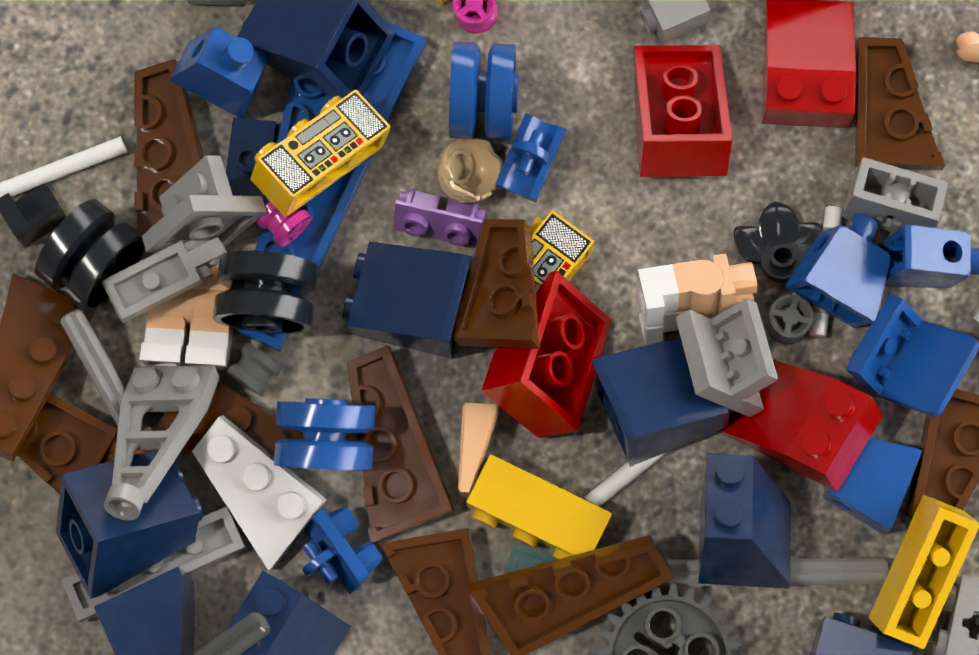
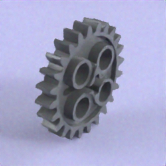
(691, 622)

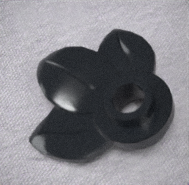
(776, 237)

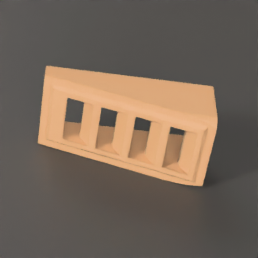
(476, 433)

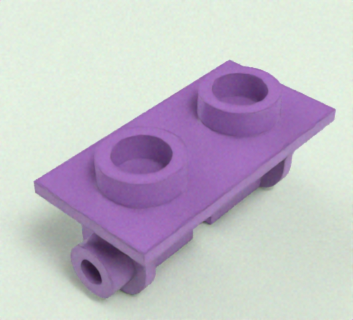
(419, 216)

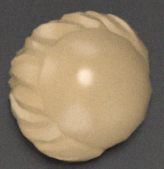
(468, 170)

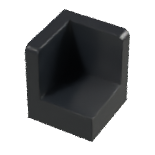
(32, 214)

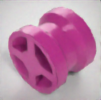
(473, 23)
(284, 229)

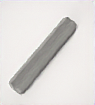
(94, 360)

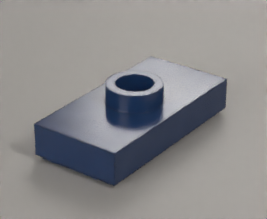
(246, 140)

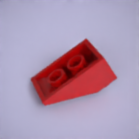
(809, 63)
(681, 111)
(551, 384)
(809, 424)

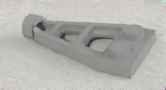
(155, 390)

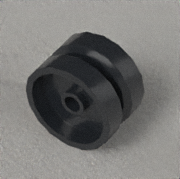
(86, 252)
(265, 292)

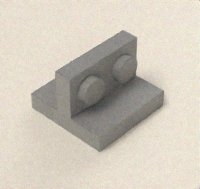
(202, 208)
(728, 356)

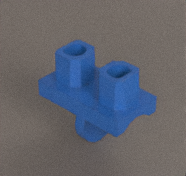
(530, 158)
(333, 555)

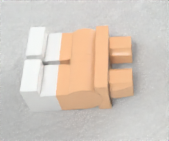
(691, 285)
(169, 327)

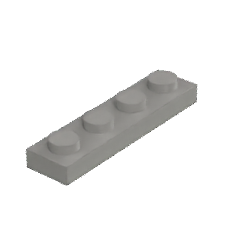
(215, 540)

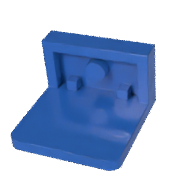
(911, 359)

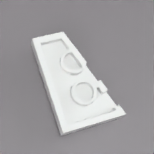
(263, 498)

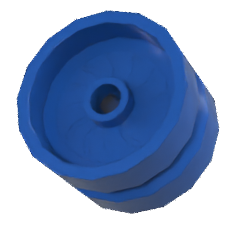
(483, 91)
(324, 434)

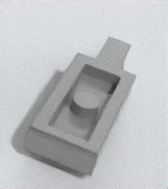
(162, 277)

